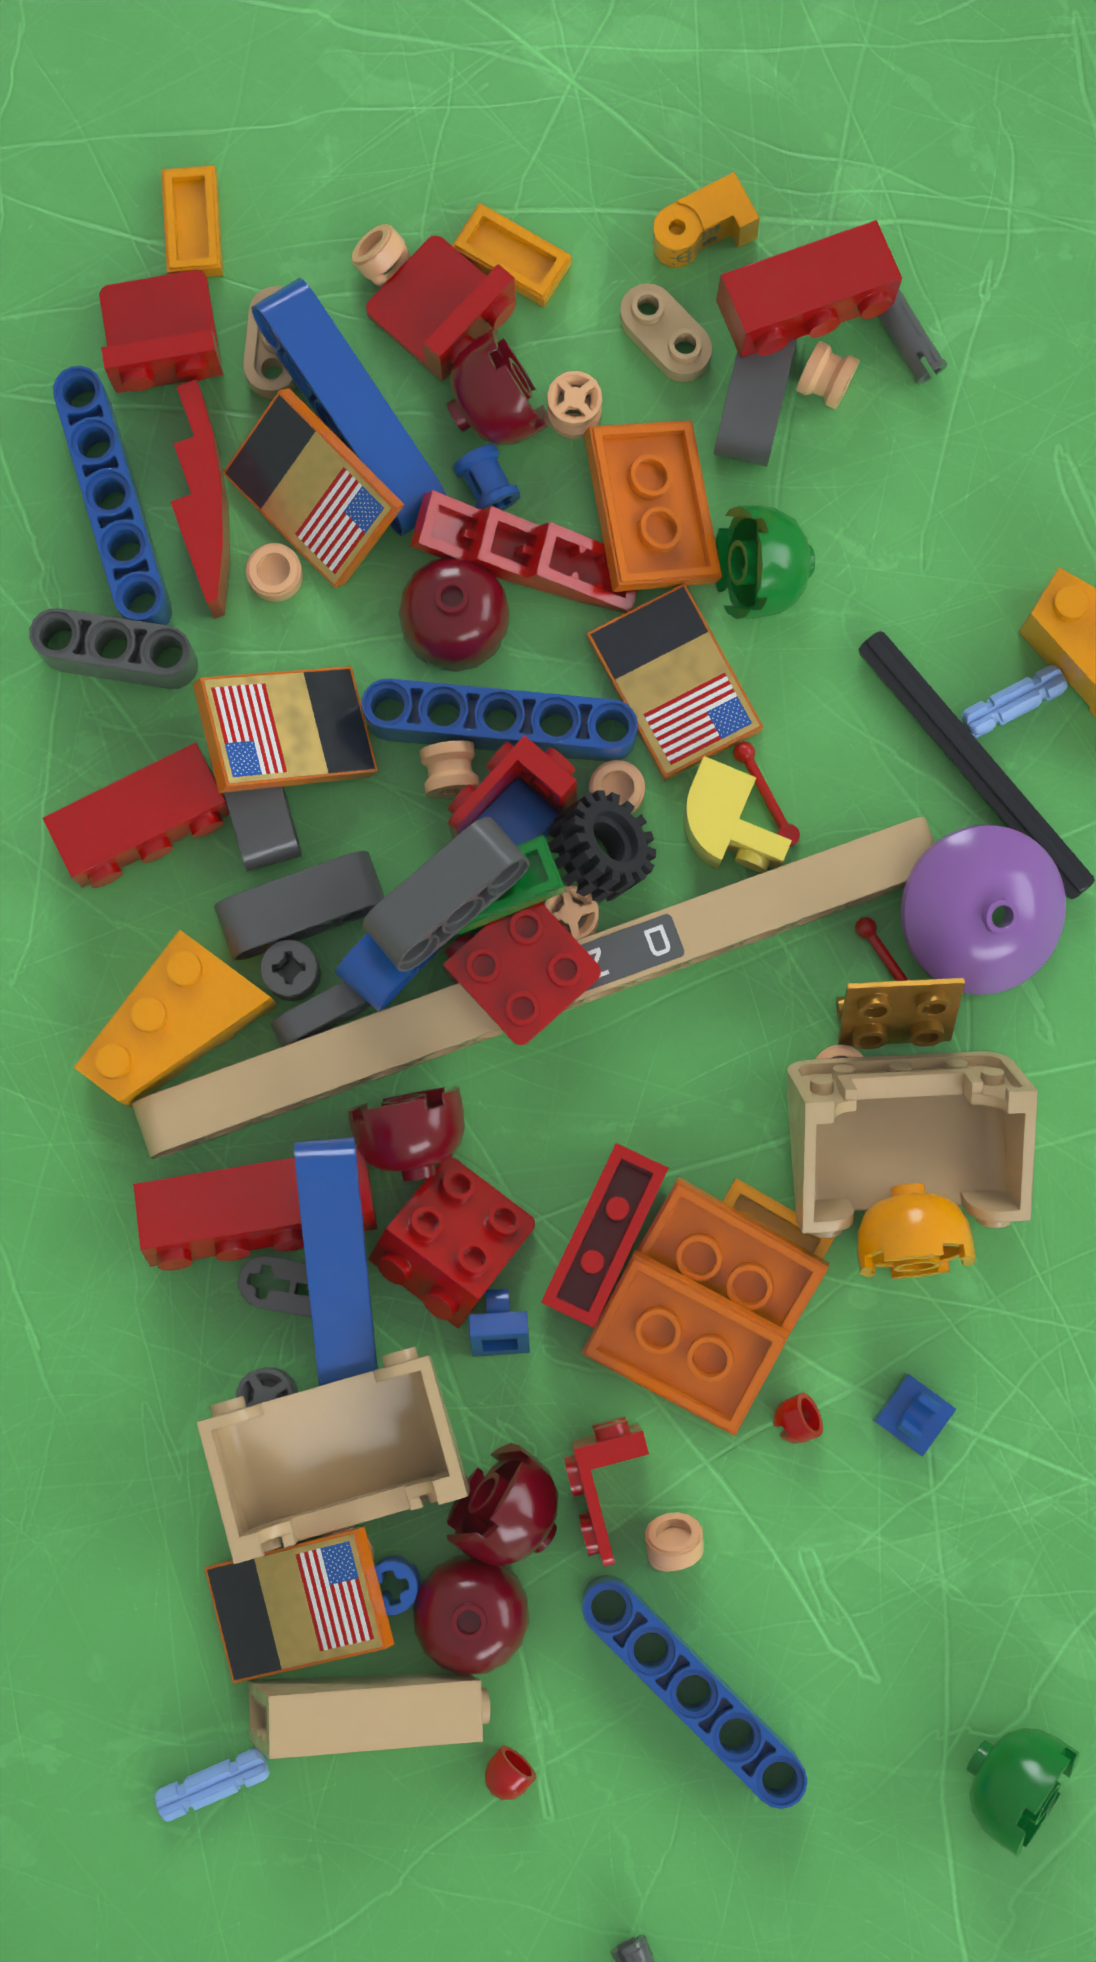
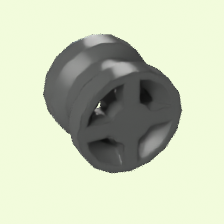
(291, 981)
(256, 1393)

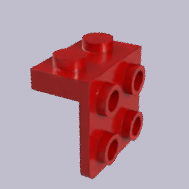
(441, 304)
(159, 331)
(545, 772)
(522, 970)
(451, 1241)
(611, 1443)

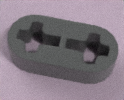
(319, 1014)
(276, 1300)

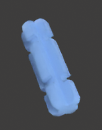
(1014, 700)
(211, 1784)

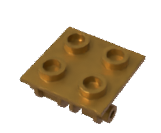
(899, 1012)

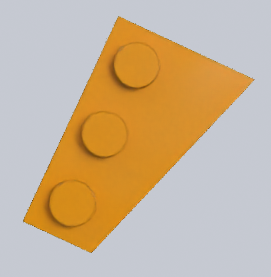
(1064, 632)
(171, 1020)

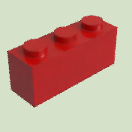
(809, 290)
(138, 817)
(604, 1235)

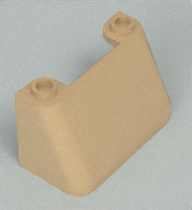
(903, 1119)
(332, 1455)

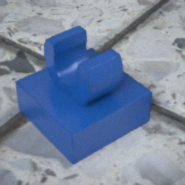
(499, 1329)
(914, 1414)

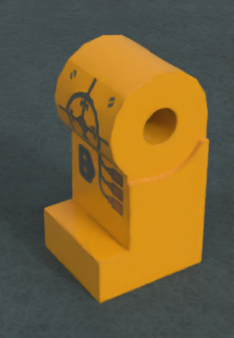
(703, 220)

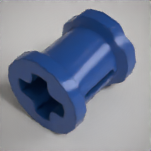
(486, 478)
(401, 1569)

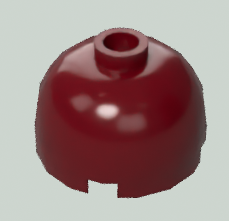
(493, 393)
(454, 613)
(410, 1131)
(507, 1510)
(470, 1615)

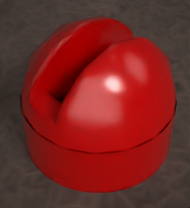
(799, 1419)
(508, 1774)

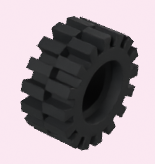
(585, 860)

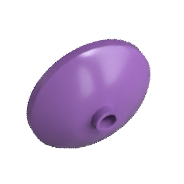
(952, 904)

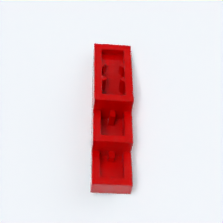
(205, 512)
(519, 550)

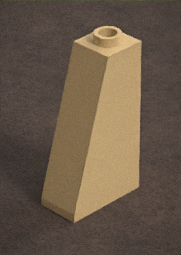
(365, 1713)

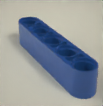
(344, 394)
(99, 479)
(478, 702)
(369, 971)
(335, 1258)
(710, 1714)

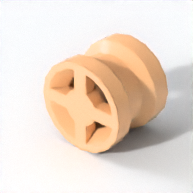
(827, 375)
(574, 392)
(448, 768)
(570, 908)

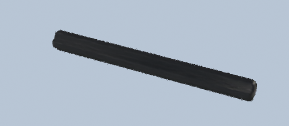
(971, 757)

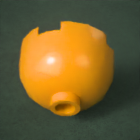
(913, 1234)

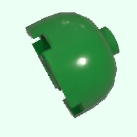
(762, 561)
(1018, 1784)

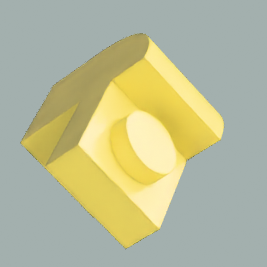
(715, 824)

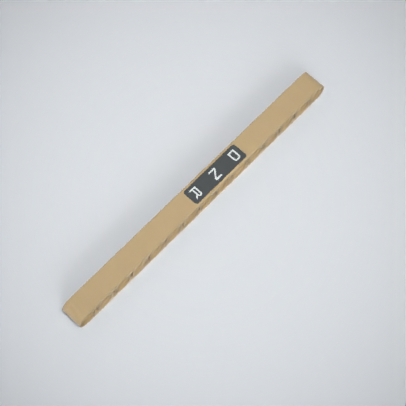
(454, 1020)

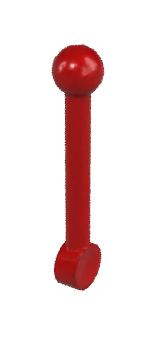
(744, 753)
(866, 929)

